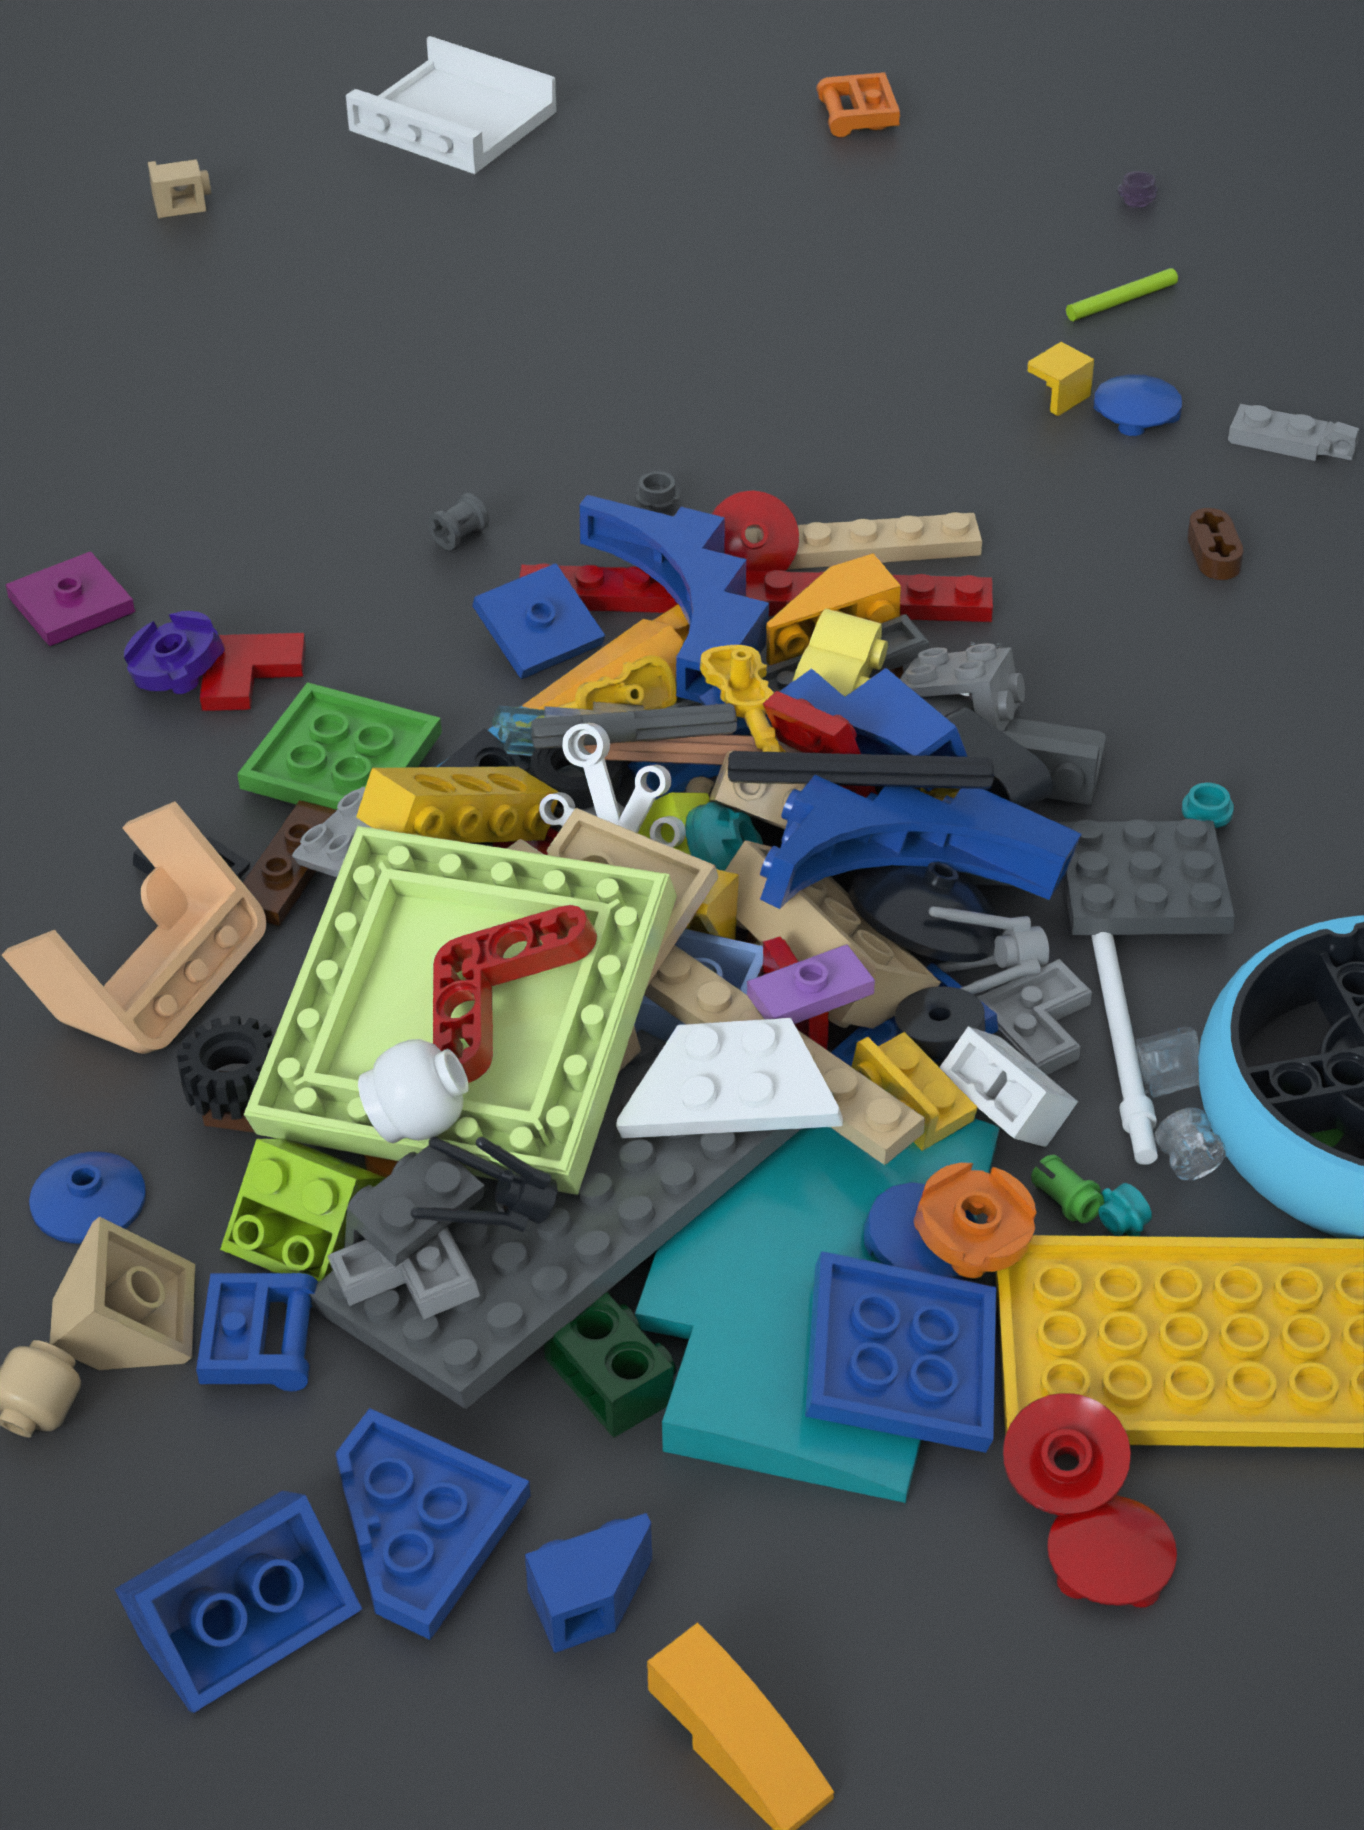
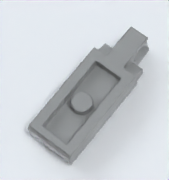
(1292, 434)

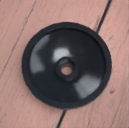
(898, 902)

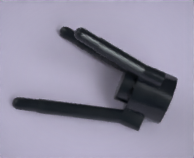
(520, 1189)

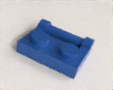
(237, 1330)

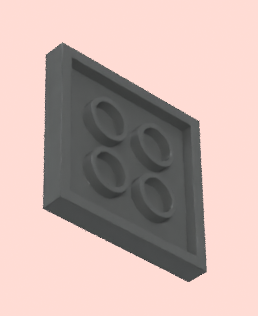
(1147, 879)

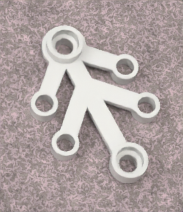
(603, 792)

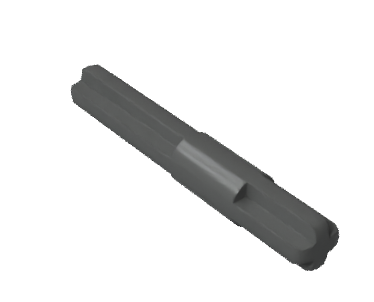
(640, 725)

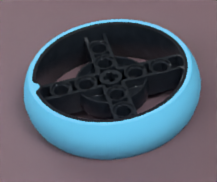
(1273, 1107)

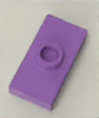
(811, 986)

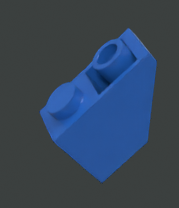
(588, 1580)

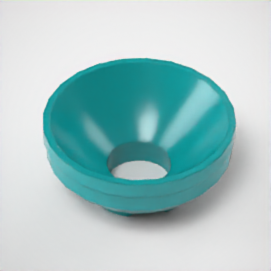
(717, 833)

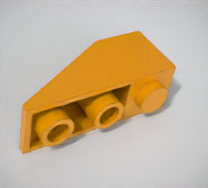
(852, 587)

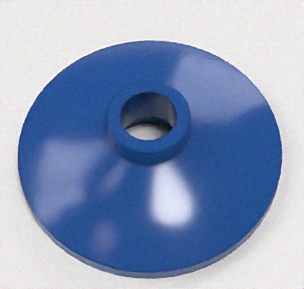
(85, 1188)

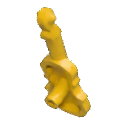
(739, 676)
(641, 683)

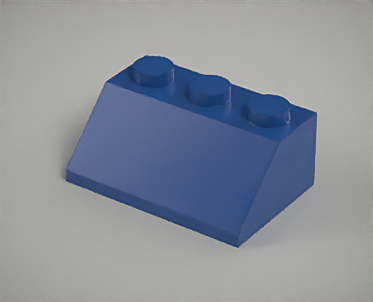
(239, 1599)

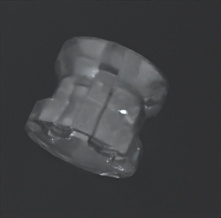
(1190, 1144)

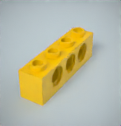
(457, 803)

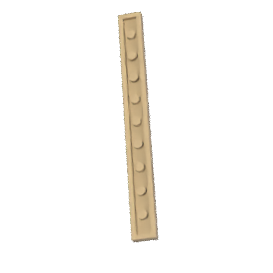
(698, 996)

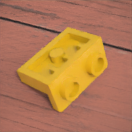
(918, 1082)

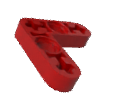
(479, 955)

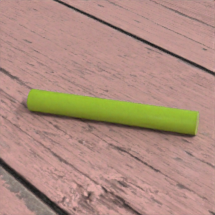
(1121, 294)

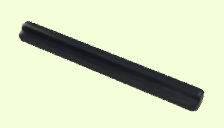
(861, 769)

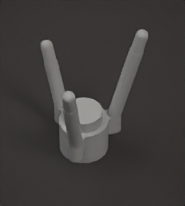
(1019, 949)

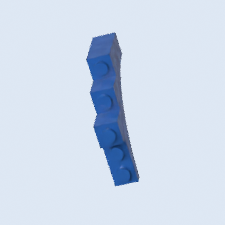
(691, 564)
(882, 711)
(973, 833)

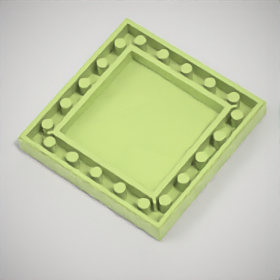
(372, 987)

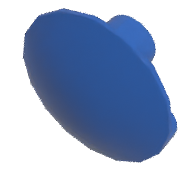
(1138, 402)

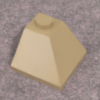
(124, 1302)

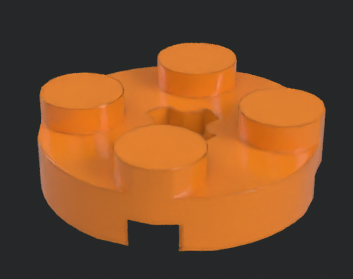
(970, 1245)

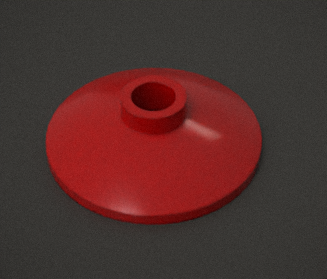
(773, 519)
(1073, 1427)

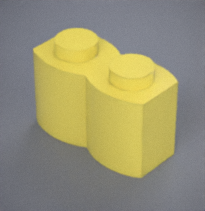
(844, 650)

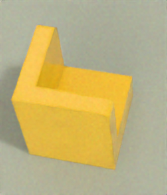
(1067, 374)

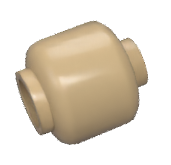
(36, 1388)

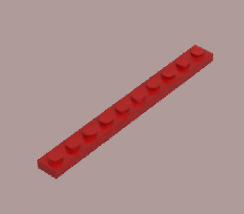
(921, 595)

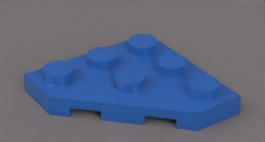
(422, 1517)

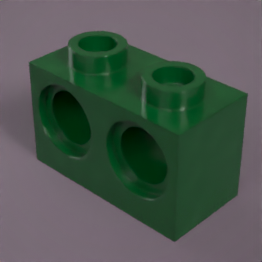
(612, 1365)

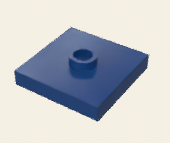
(538, 621)

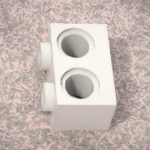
(1008, 1087)

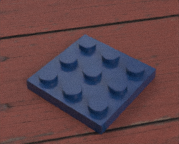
(902, 1352)

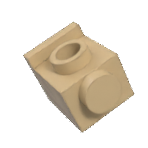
(178, 188)

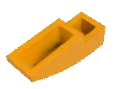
(737, 1730)

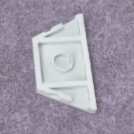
(730, 1081)

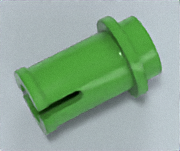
(1076, 1196)

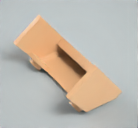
(201, 936)

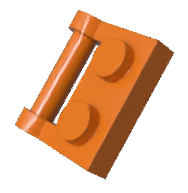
(870, 98)

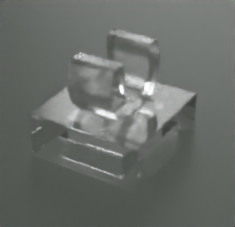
(1169, 1061)

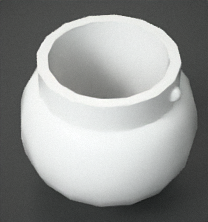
(413, 1091)

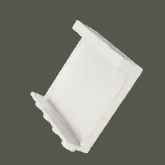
(456, 107)

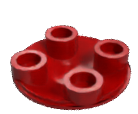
(1113, 1554)

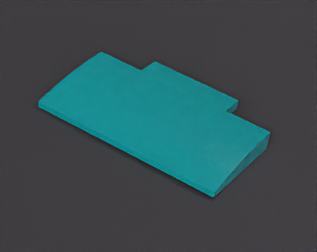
(744, 1299)

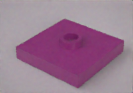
(70, 598)

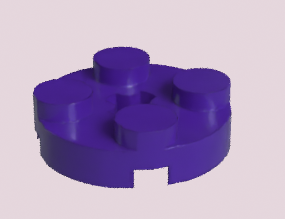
(173, 653)

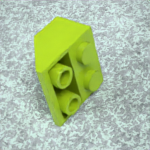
(293, 1208)

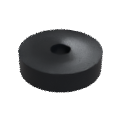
(938, 1018)

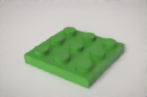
(332, 743)

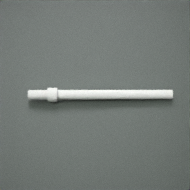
(1136, 1109)

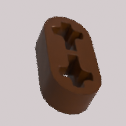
(1215, 543)

